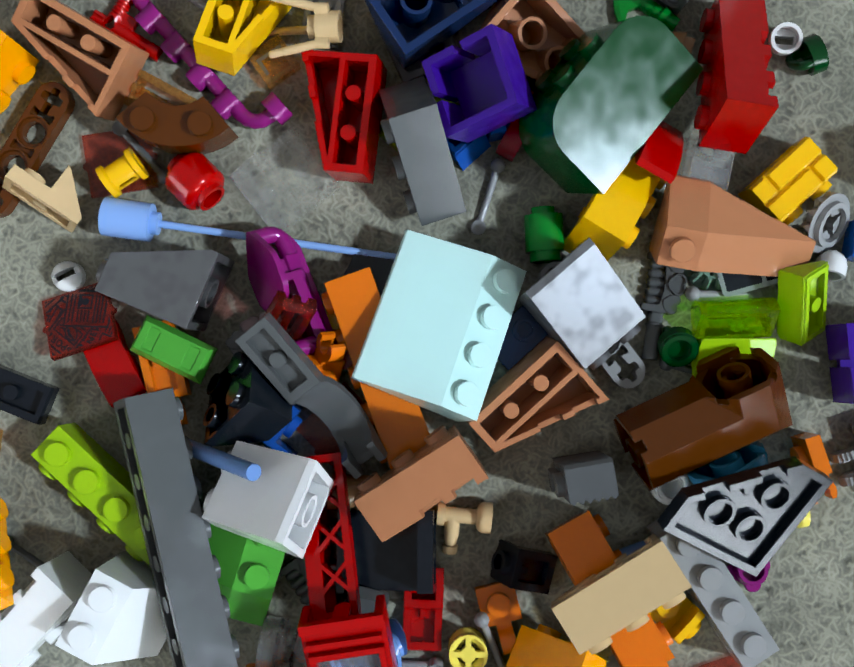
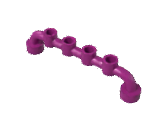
(225, 101)

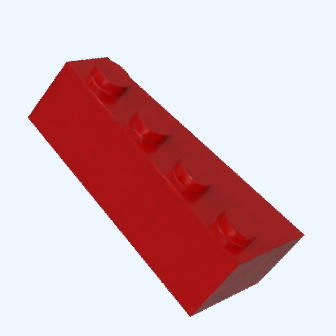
(734, 75)

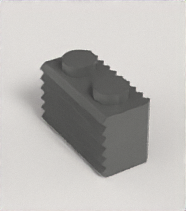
(583, 477)

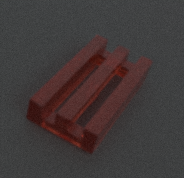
(290, 307)

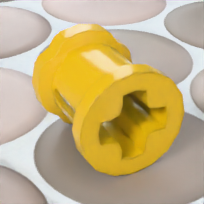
(121, 172)

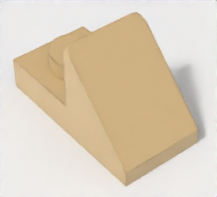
(56, 203)

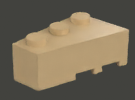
(620, 596)

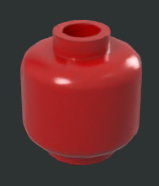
(194, 181)

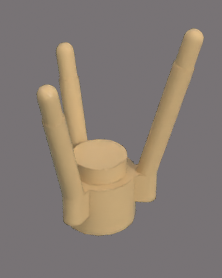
(323, 26)

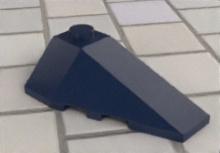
(420, 26)

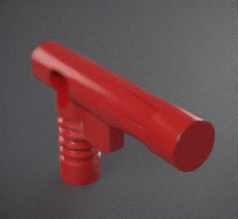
(125, 27)

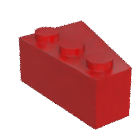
(346, 110)

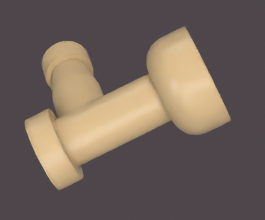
(452, 517)

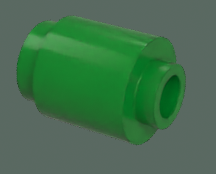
(544, 234)

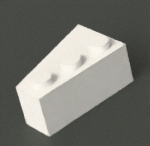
(41, 610)

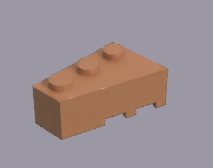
(418, 482)

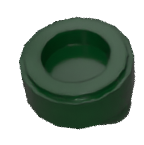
(813, 54)
(677, 346)

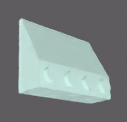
(439, 326)

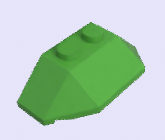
(247, 574)

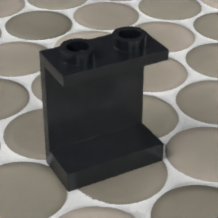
(398, 563)

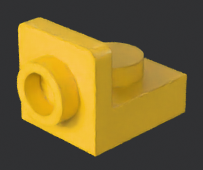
(681, 620)

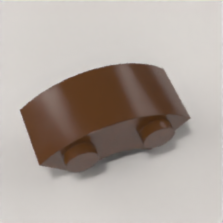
(178, 127)

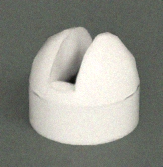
(785, 31)
(837, 264)
(71, 282)

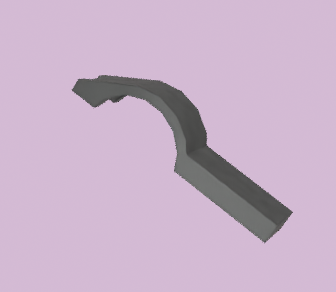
(305, 385)

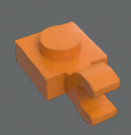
(327, 356)
(811, 450)
(502, 608)

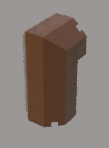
(709, 417)

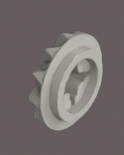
(827, 220)

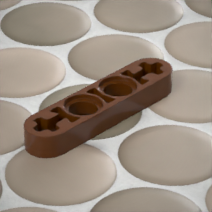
(18, 144)

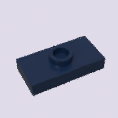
(520, 337)

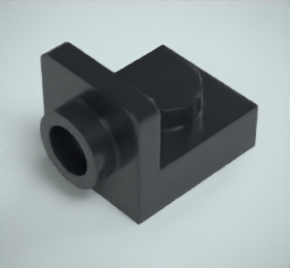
(523, 567)

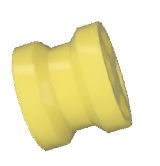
(468, 655)

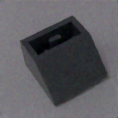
(243, 405)

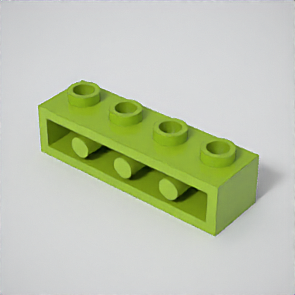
(93, 482)

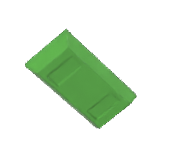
(173, 349)

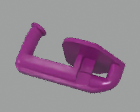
(270, 274)

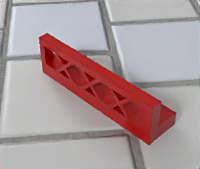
(318, 553)

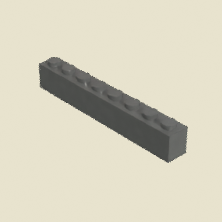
(175, 531)

